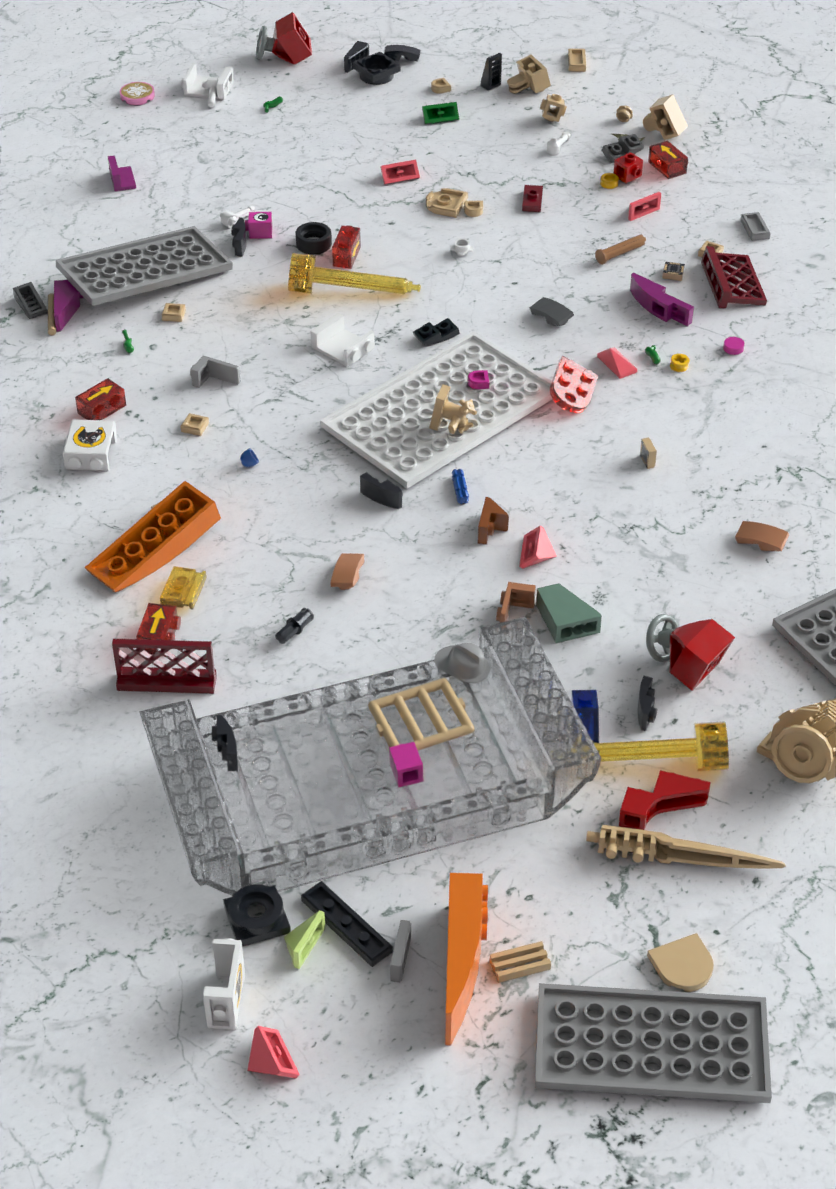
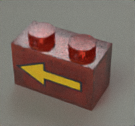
(668, 159)
(346, 247)
(100, 400)
(159, 624)

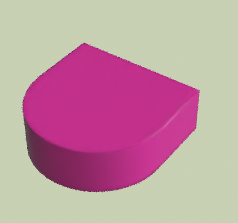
(478, 379)

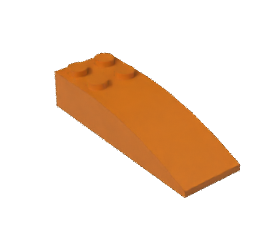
(156, 538)
(465, 931)

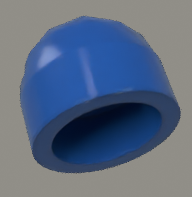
(249, 458)

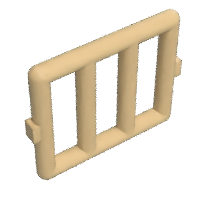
(422, 693)

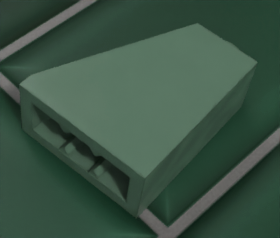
(566, 613)

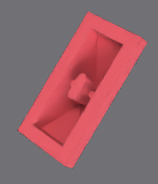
(400, 172)
(644, 206)
(617, 362)
(536, 548)
(270, 1054)

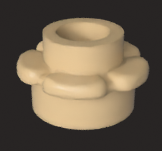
(624, 113)

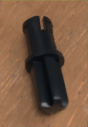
(294, 625)

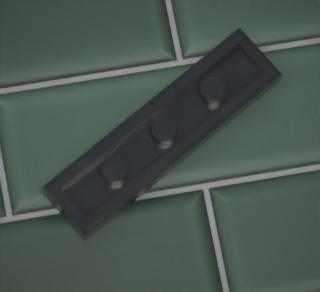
(347, 924)

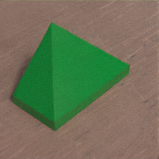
(440, 112)

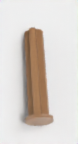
(620, 248)

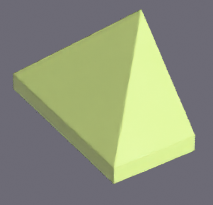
(304, 937)

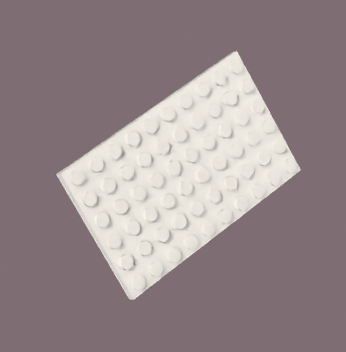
(394, 419)

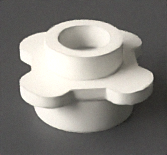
(461, 247)

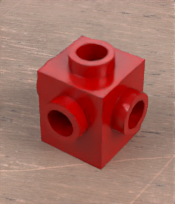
(628, 167)

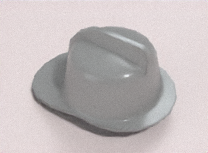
(463, 662)

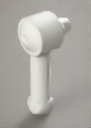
(211, 85)
(554, 144)
(229, 218)

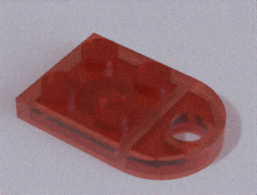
(572, 383)

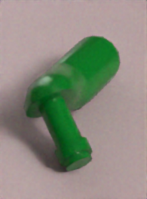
(270, 104)
(127, 342)
(650, 351)

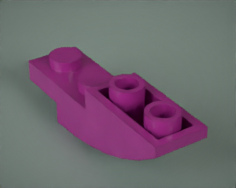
(657, 302)

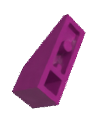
(65, 302)

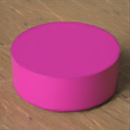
(733, 345)

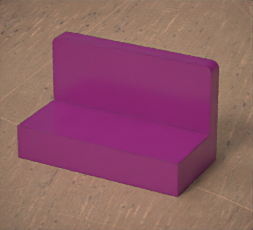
(121, 177)

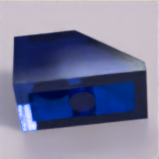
(587, 707)

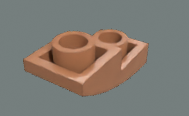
(766, 536)
(347, 570)

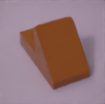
(491, 519)

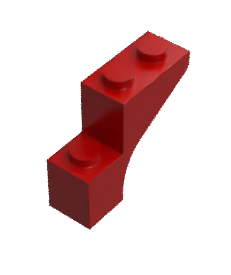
(670, 794)

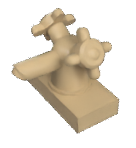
(452, 412)

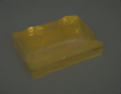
(183, 587)

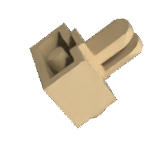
(531, 75)
(666, 118)

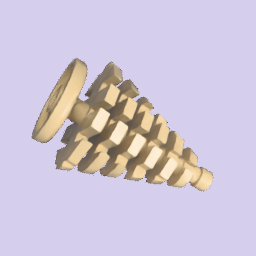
(806, 742)

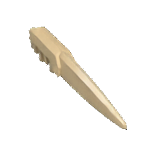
(670, 849)

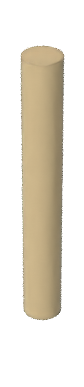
(51, 320)

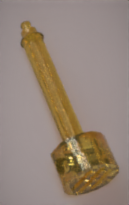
(304, 274)
(707, 747)

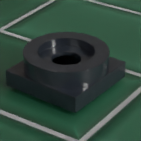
(376, 68)
(256, 929)

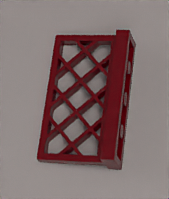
(719, 279)
(164, 678)

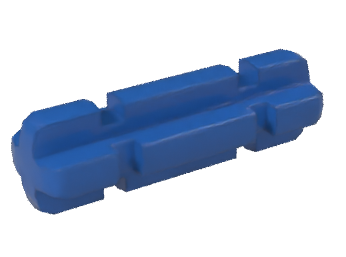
(460, 486)

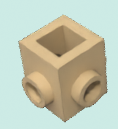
(555, 113)

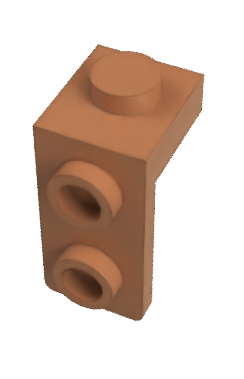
(515, 595)

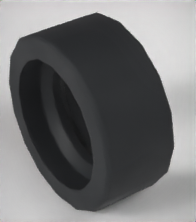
(313, 246)

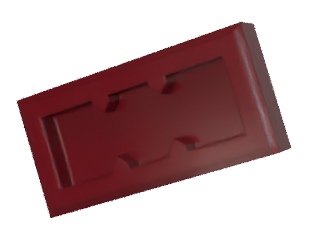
(532, 198)

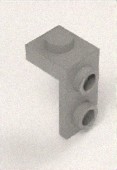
(215, 368)

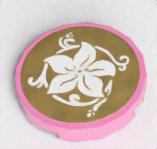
(137, 93)

